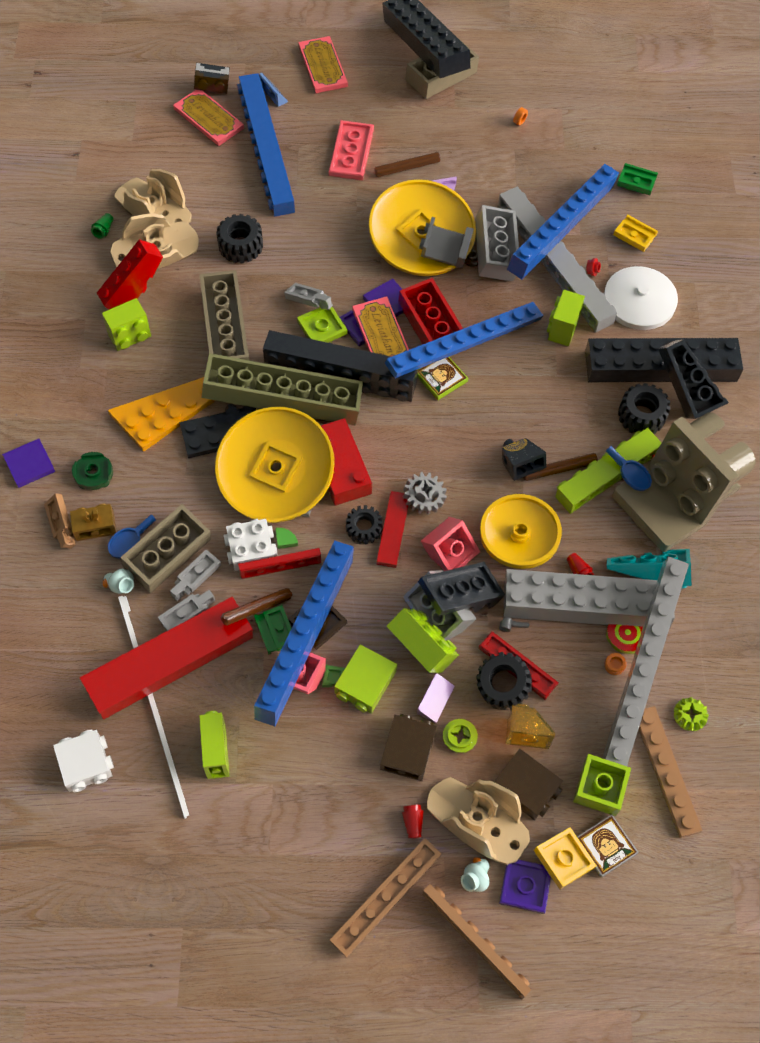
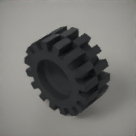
(364, 535)

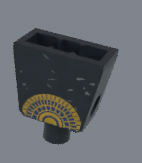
(522, 458)

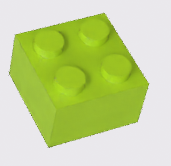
(565, 317)
(127, 324)
(602, 785)

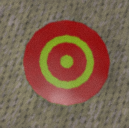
(623, 637)

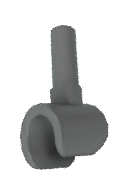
(506, 623)

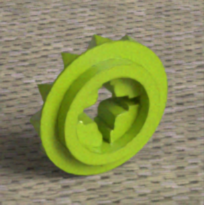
(684, 719)
(454, 727)

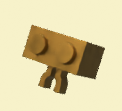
(93, 522)

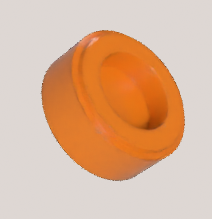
(520, 116)
(615, 664)

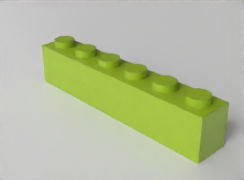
(605, 472)

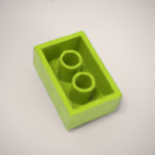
(423, 640)

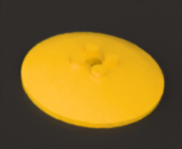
(406, 209)
(270, 438)

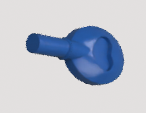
(632, 471)
(127, 538)

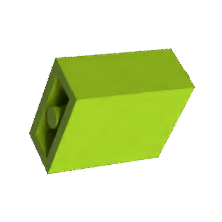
(365, 679)
(214, 745)

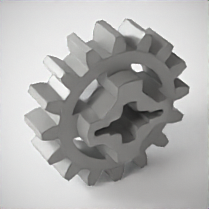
(427, 490)

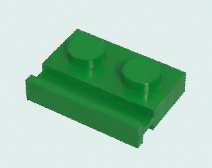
(637, 179)
(273, 628)

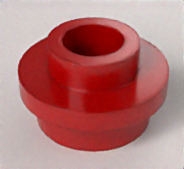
(593, 267)

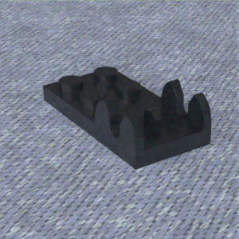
(205, 433)
(462, 589)

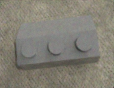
(450, 624)

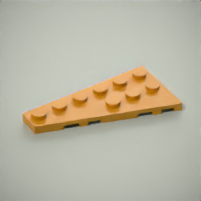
(159, 414)

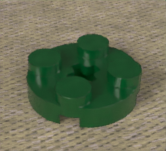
(92, 481)

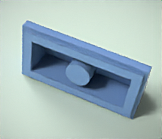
(272, 91)

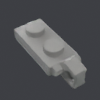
(308, 296)
(195, 574)
(186, 609)

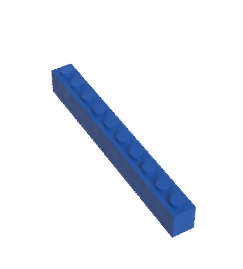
(266, 145)
(562, 222)
(303, 634)

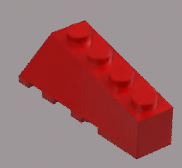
(131, 275)

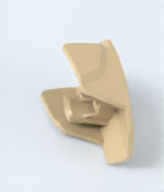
(159, 196)
(157, 230)
(476, 812)

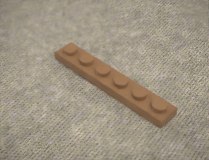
(668, 774)
(385, 898)
(484, 948)

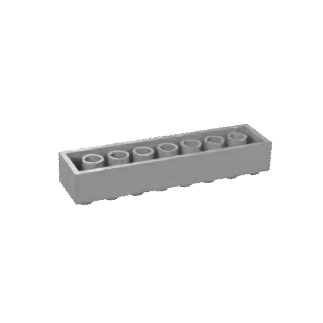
(577, 598)

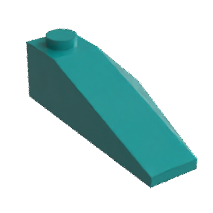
(649, 565)

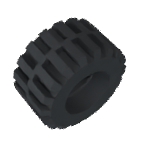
(238, 227)
(648, 397)
(491, 668)

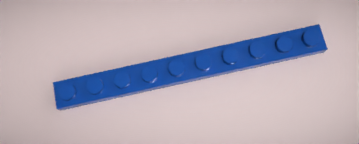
(463, 339)

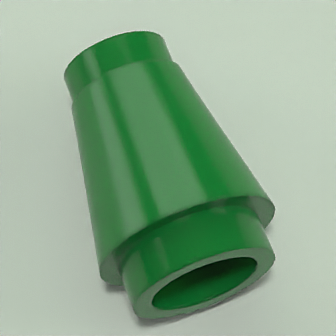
(102, 226)

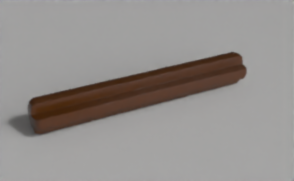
(407, 164)
(563, 466)
(256, 606)

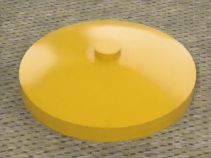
(520, 531)

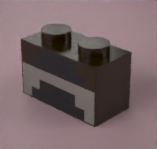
(211, 78)

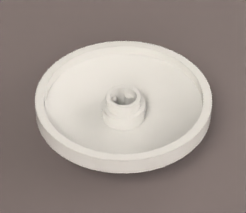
(641, 297)

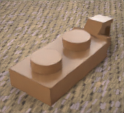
(59, 521)

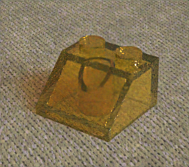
(528, 728)

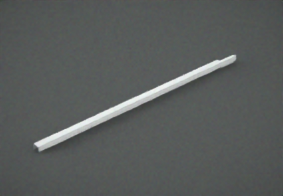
(125, 609)

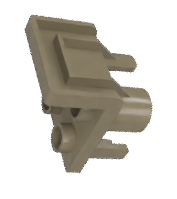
(686, 482)

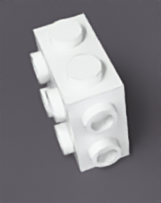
(249, 542)
(83, 760)

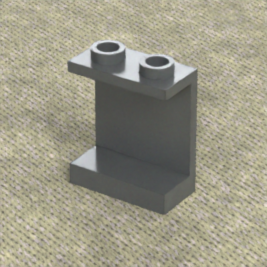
(445, 245)

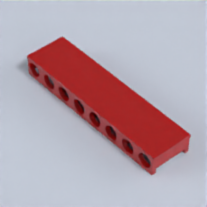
(165, 659)

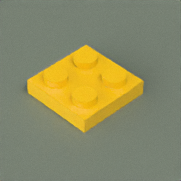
(564, 858)

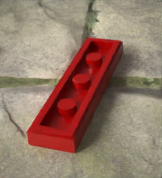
(393, 530)
(280, 563)
(541, 683)

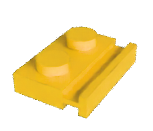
(635, 233)

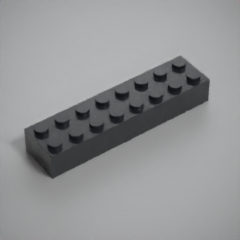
(427, 36)
(339, 361)
(641, 362)

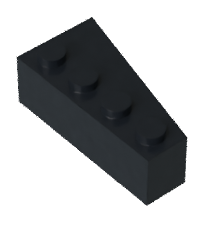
(690, 381)

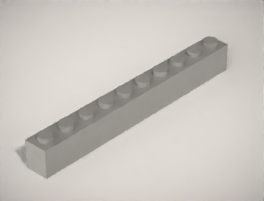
(560, 262)
(645, 661)

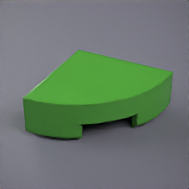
(285, 538)
(331, 675)

